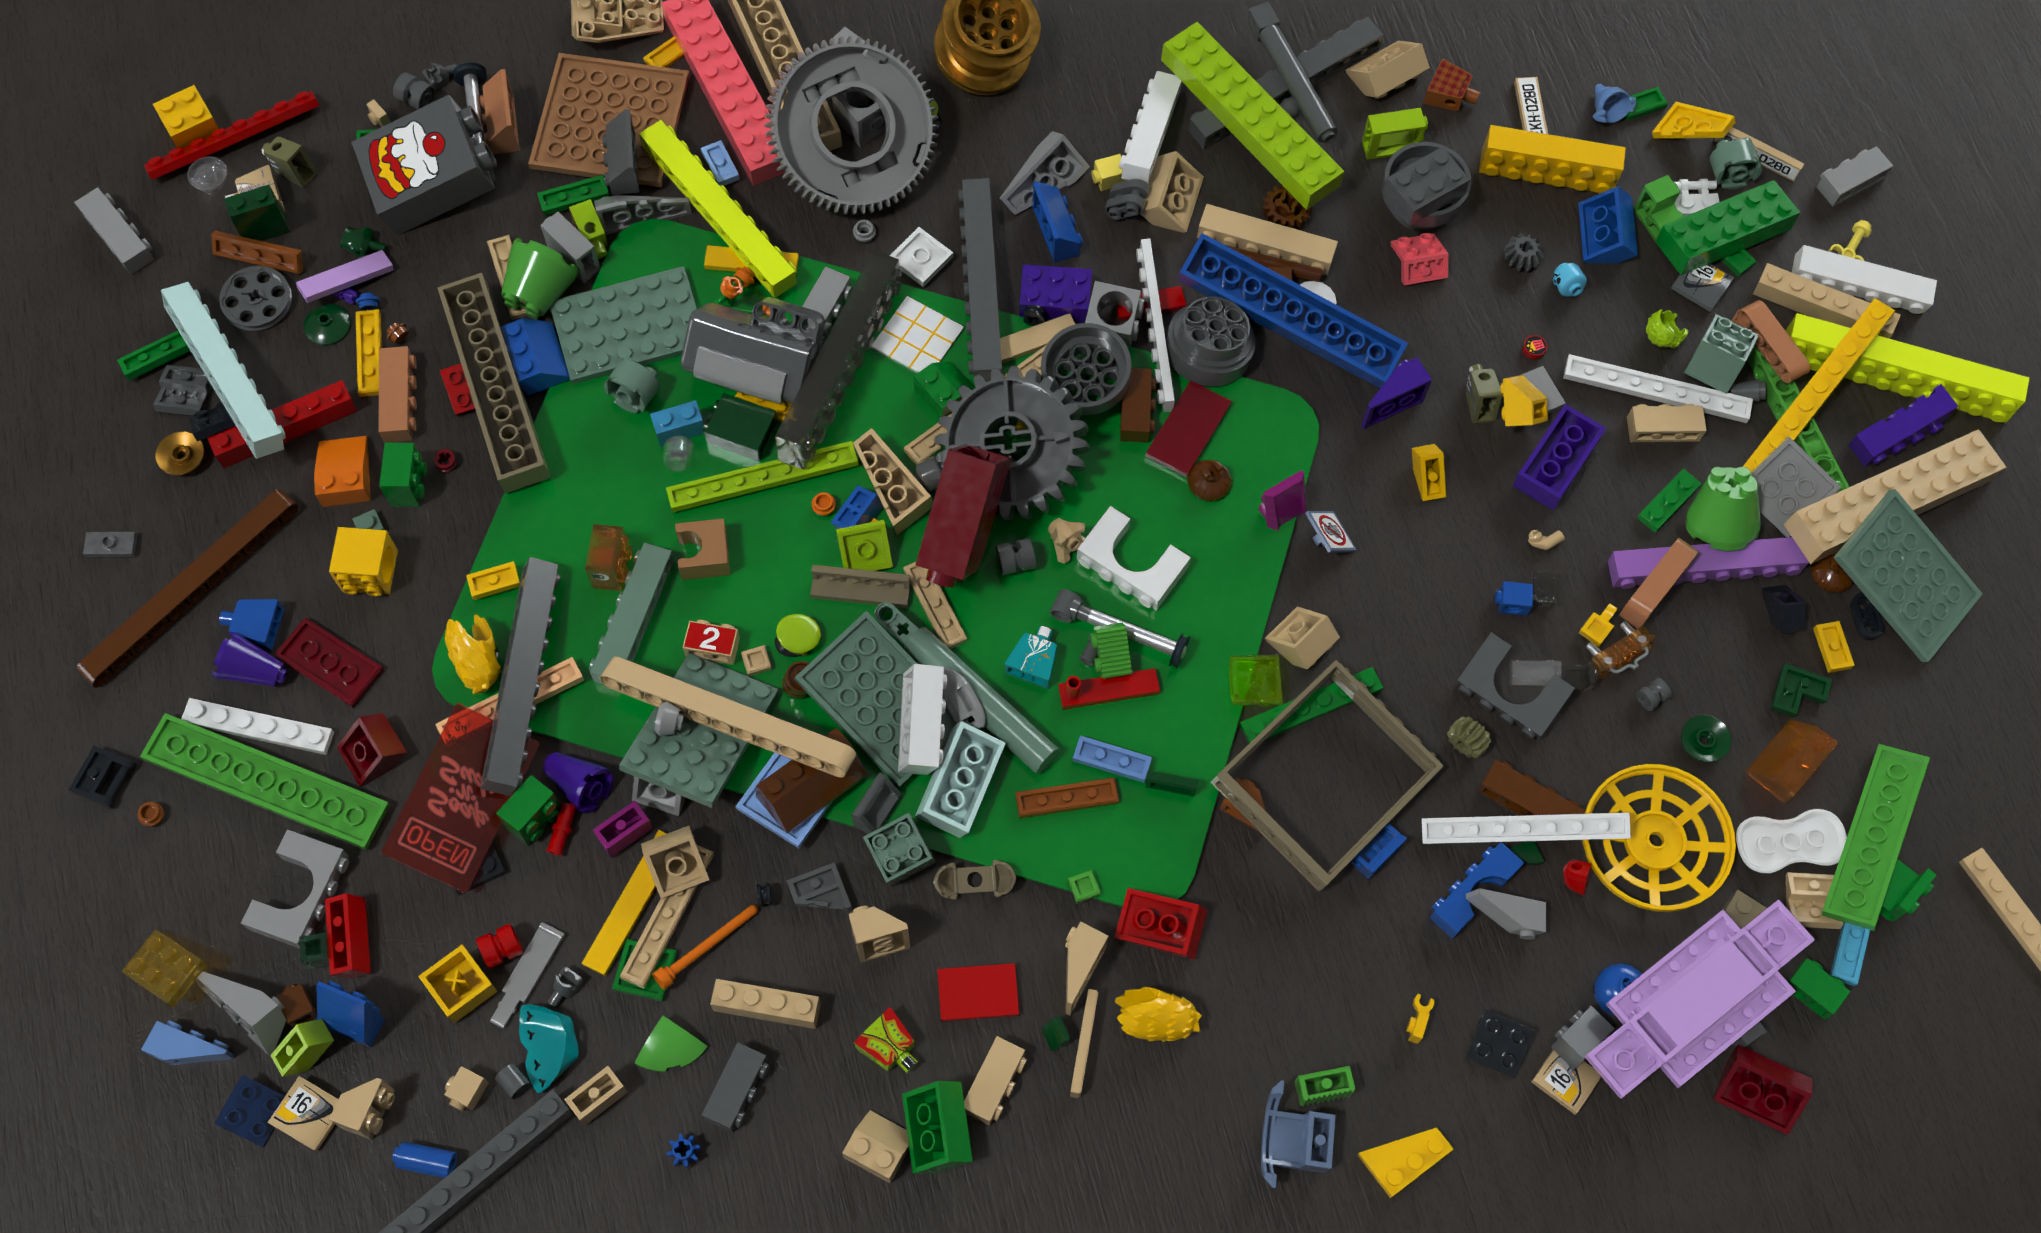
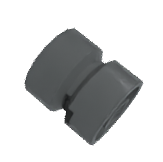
(413, 91)
(1015, 556)

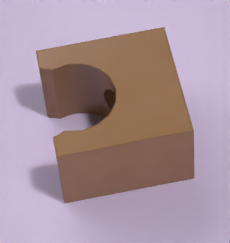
(714, 555)

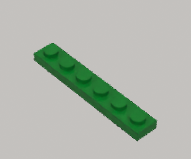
(1317, 705)

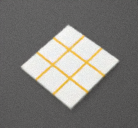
(917, 336)

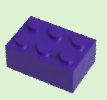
(1056, 290)

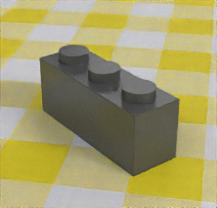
(736, 1088)

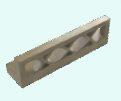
(860, 586)

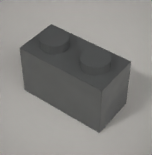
(1582, 1036)

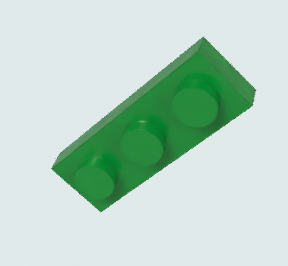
(565, 196)
(153, 355)
(1669, 500)

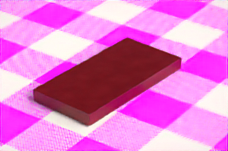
(1188, 428)
(329, 662)

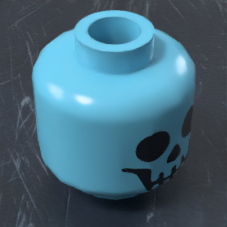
(1569, 279)

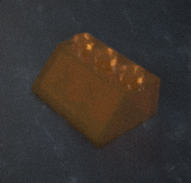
(1791, 758)

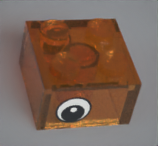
(608, 557)

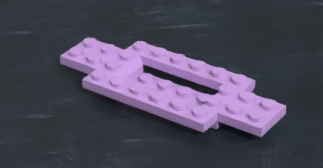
(1699, 999)

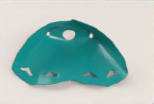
(551, 1045)

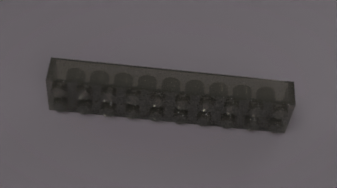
(838, 360)

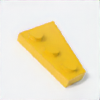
(1693, 122)
(1405, 1159)

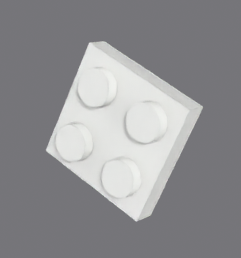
(922, 256)

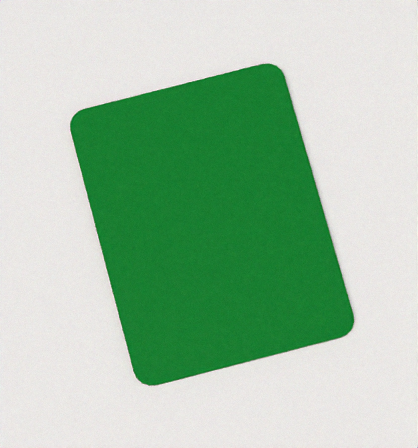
(614, 474)

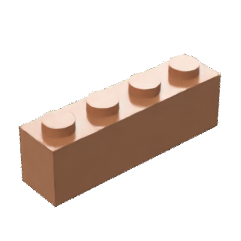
(396, 394)

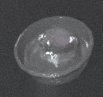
(207, 174)

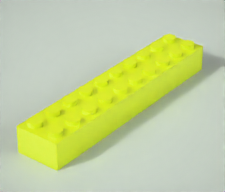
(1915, 370)

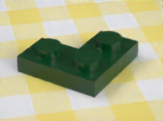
(1798, 683)

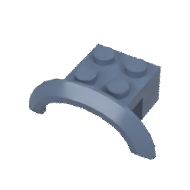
(1295, 1139)

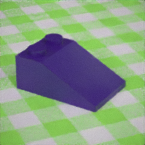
(1401, 391)

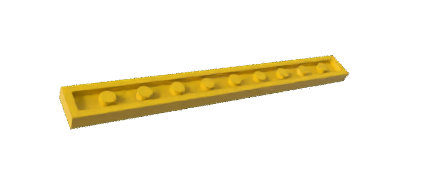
(1825, 380)

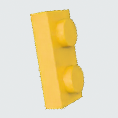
(493, 580)
(1833, 646)

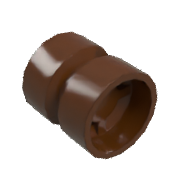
(789, 685)

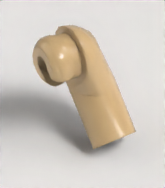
(1537, 540)

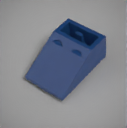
(348, 1014)

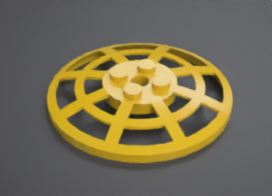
(1671, 834)

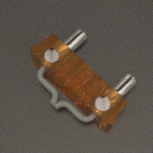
(1623, 651)

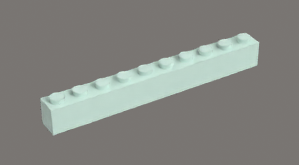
(223, 370)

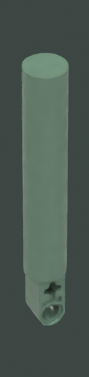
(1000, 716)

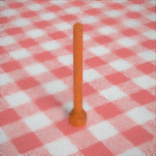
(666, 975)

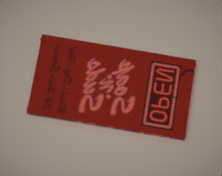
(447, 815)

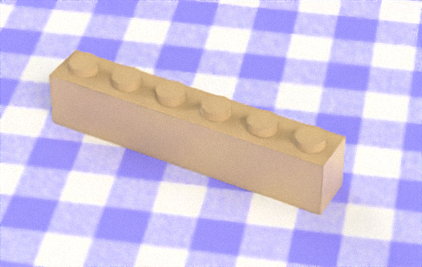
(1267, 238)
(1814, 299)

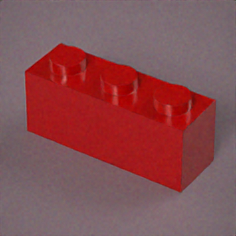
(347, 936)

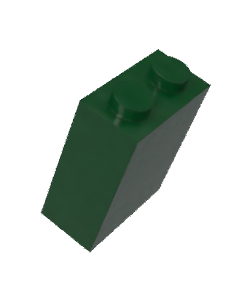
(257, 214)
(740, 426)

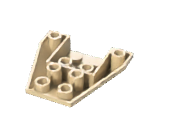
(615, 19)

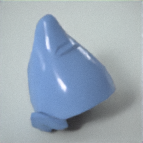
(1612, 104)

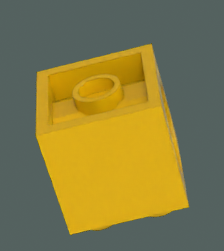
(363, 561)

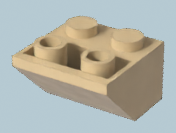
(363, 1108)

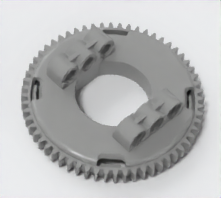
(796, 136)

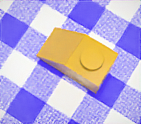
(1429, 471)

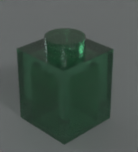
(314, 950)

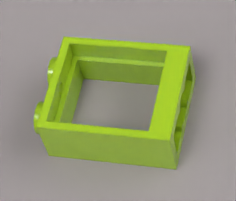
(1380, 145)

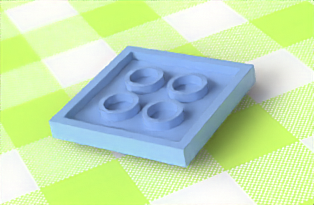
(755, 810)

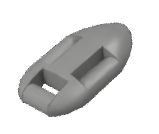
(962, 700)

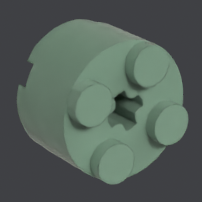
(1735, 163)
(632, 385)

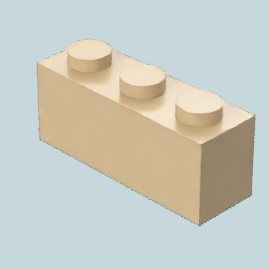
(1666, 423)
(994, 1081)

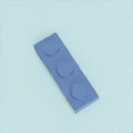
(1112, 759)

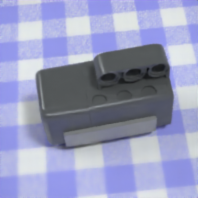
(755, 350)

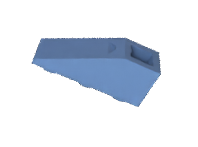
(177, 1047)

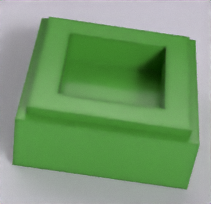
(1084, 886)

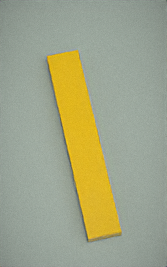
(621, 919)

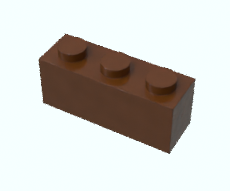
(1137, 406)

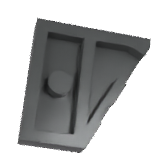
(820, 889)

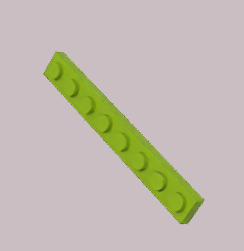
(759, 477)

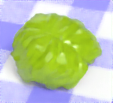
(1663, 330)

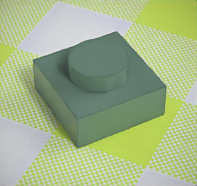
(368, 520)

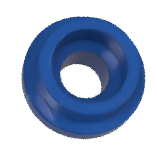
(367, 301)

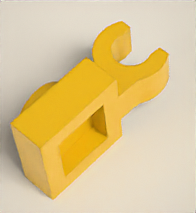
(1598, 626)
(1417, 1025)

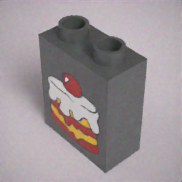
(425, 164)

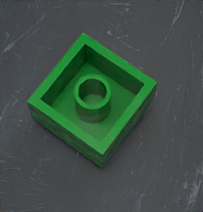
(402, 475)
(529, 811)

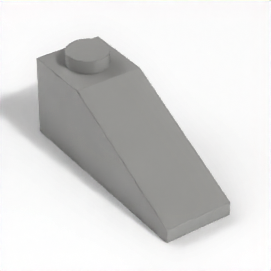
(1511, 912)

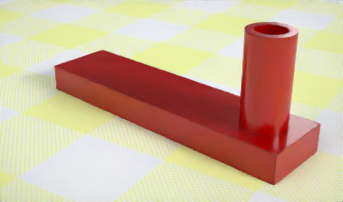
(1097, 690)

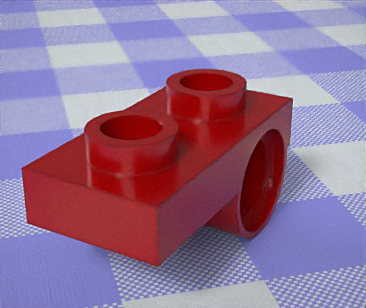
(457, 389)

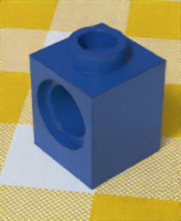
(1514, 598)

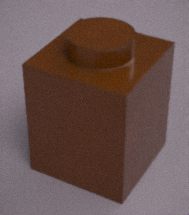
(297, 1004)

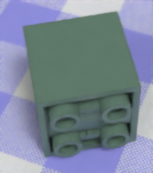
(1721, 353)
(899, 849)

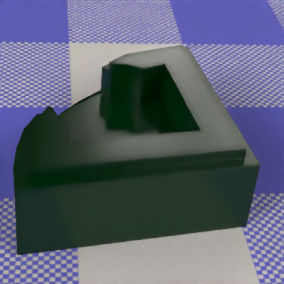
(1528, 853)

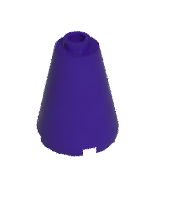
(247, 663)
(579, 780)

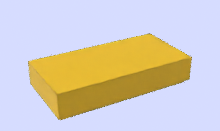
(665, 54)

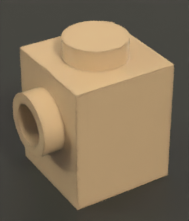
(465, 1089)

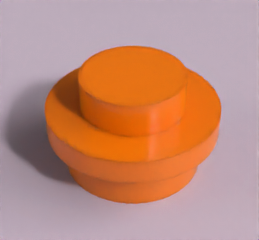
(823, 504)

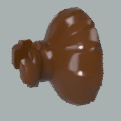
(1209, 480)
(1830, 575)

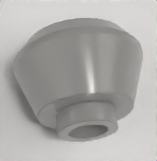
(668, 719)

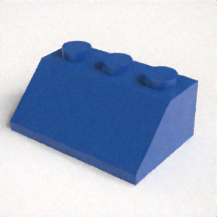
(1055, 222)
(1608, 227)
(535, 354)

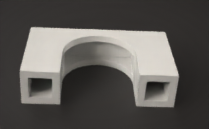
(1148, 586)

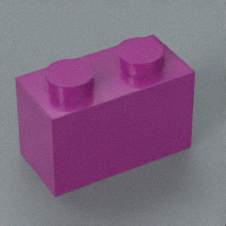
(622, 829)

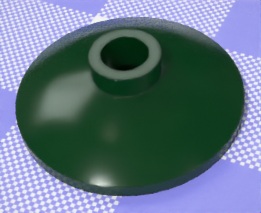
(327, 332)
(1711, 730)

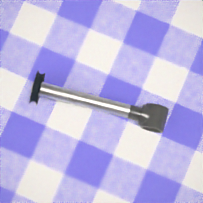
(471, 76)
(1069, 608)

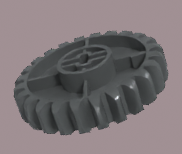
(1050, 447)

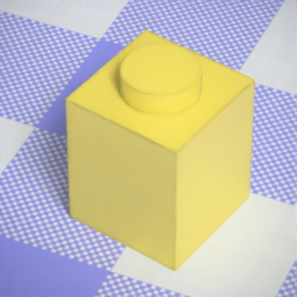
(1107, 172)

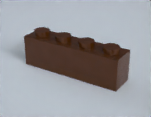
(1522, 793)

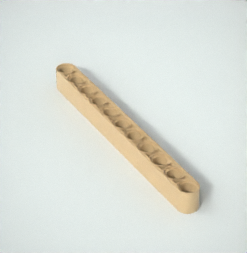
(729, 717)

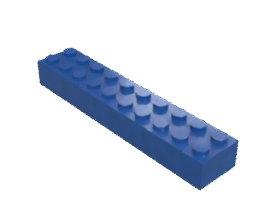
(1293, 311)

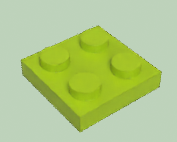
(865, 546)

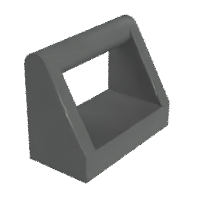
(876, 805)

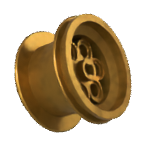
(975, 55)

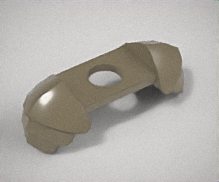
(996, 878)

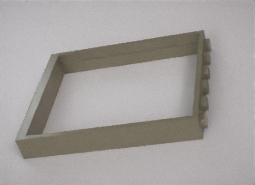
(1272, 830)

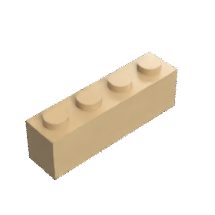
(765, 1003)

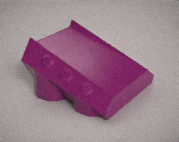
(1284, 501)

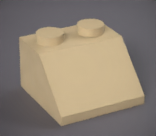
(1303, 637)
(674, 861)
(877, 1146)

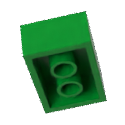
(937, 1127)

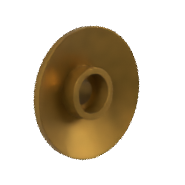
(173, 447)

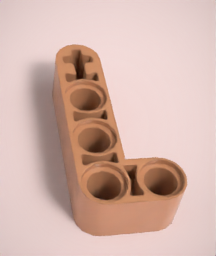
(1773, 341)
(1658, 583)

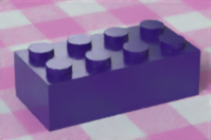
(1559, 457)

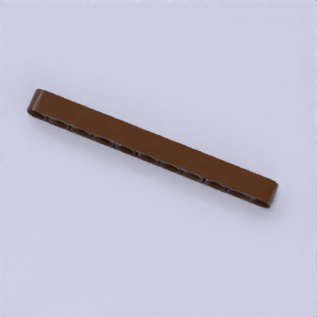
(187, 589)

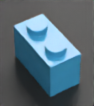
(678, 421)

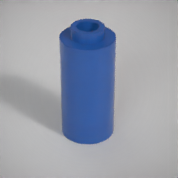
(424, 1159)

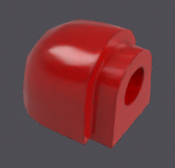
(1577, 876)

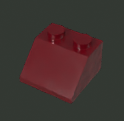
(371, 748)

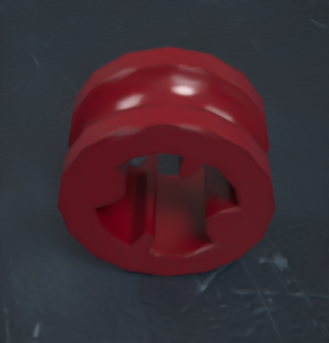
(445, 453)

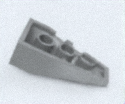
(1051, 163)
(622, 211)
(247, 1007)

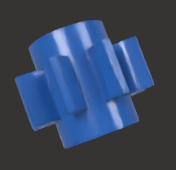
(677, 1147)

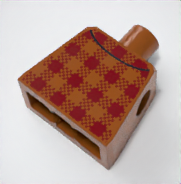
(1450, 87)

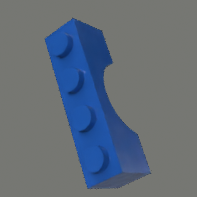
(1455, 910)

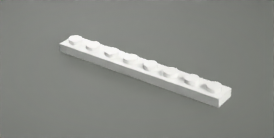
(1156, 332)
(1657, 388)
(1526, 828)

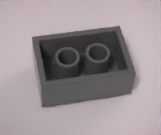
(1426, 186)

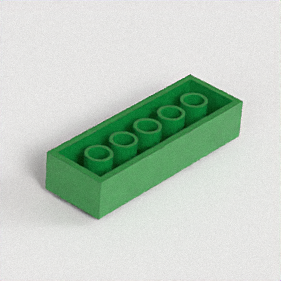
(1727, 227)

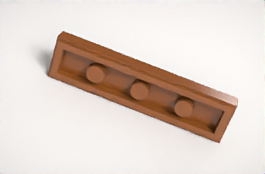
(257, 252)
(1066, 798)

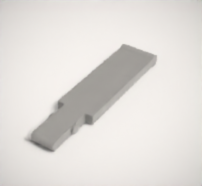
(527, 972)

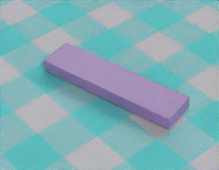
(344, 276)

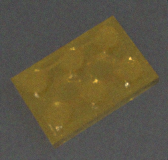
(164, 968)

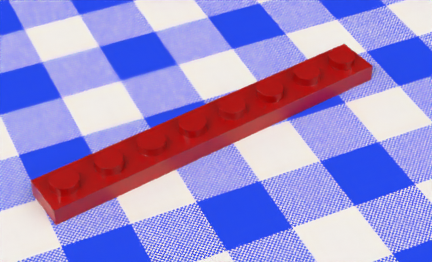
(223, 138)

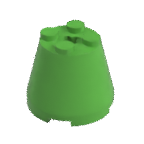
(535, 278)
(1726, 510)

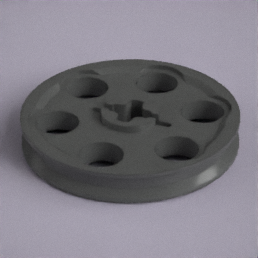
(258, 306)

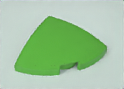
(669, 1047)

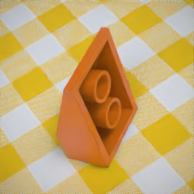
(342, 471)

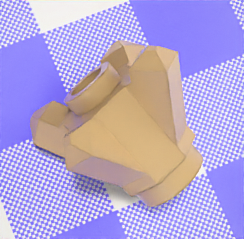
(1066, 537)

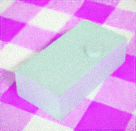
(960, 780)

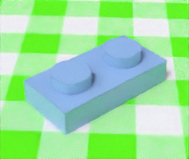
(720, 163)

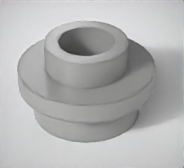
(864, 225)

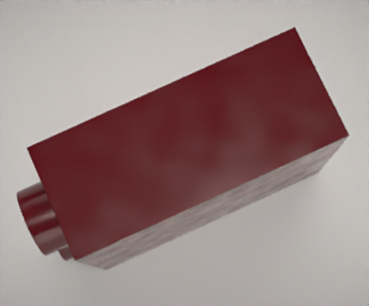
(962, 514)

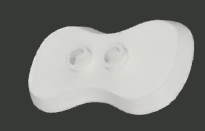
(1773, 844)

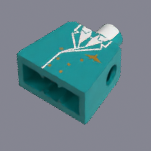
(1033, 658)

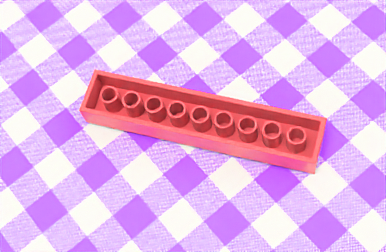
(724, 84)

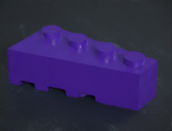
(1904, 427)

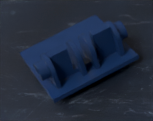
(249, 1110)

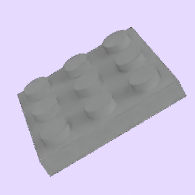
(1789, 482)

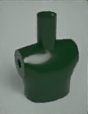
(359, 241)

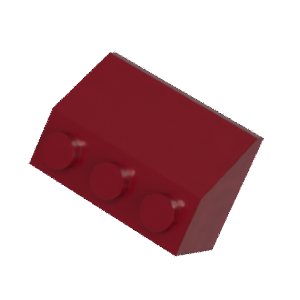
(1763, 1089)

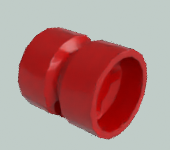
(497, 946)

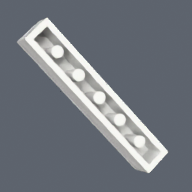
(1151, 127)
(1866, 279)

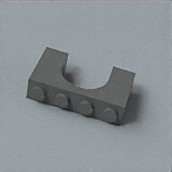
(1531, 717)

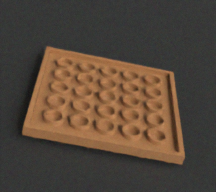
(591, 93)

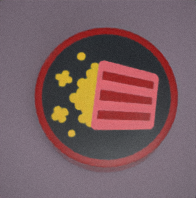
(1534, 347)

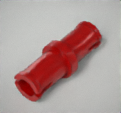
(561, 829)

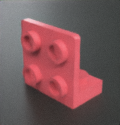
(1421, 258)

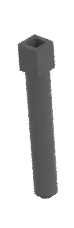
(1265, 28)

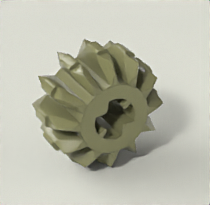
(1469, 737)

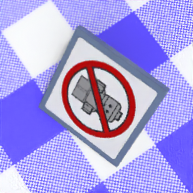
(1330, 532)

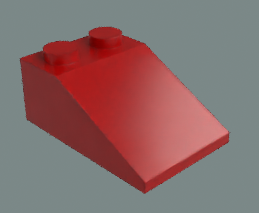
(1161, 923)

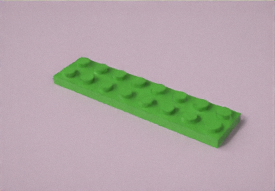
(1876, 837)

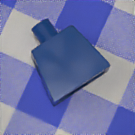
(255, 621)

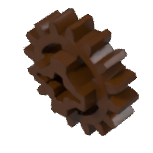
(1284, 208)

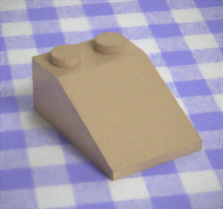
(1083, 955)

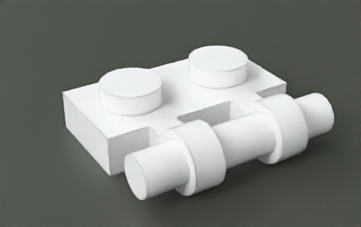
(1691, 203)

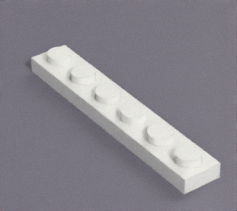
(258, 726)

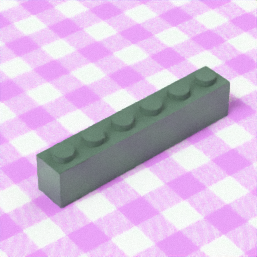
(633, 607)

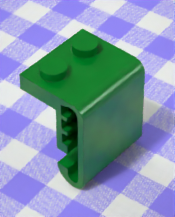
(1905, 890)

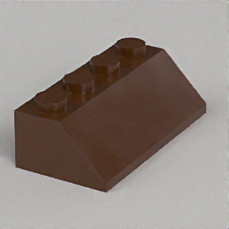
(801, 791)

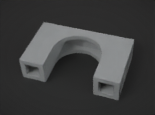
(326, 867)

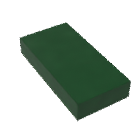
(1171, 783)

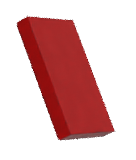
(978, 992)

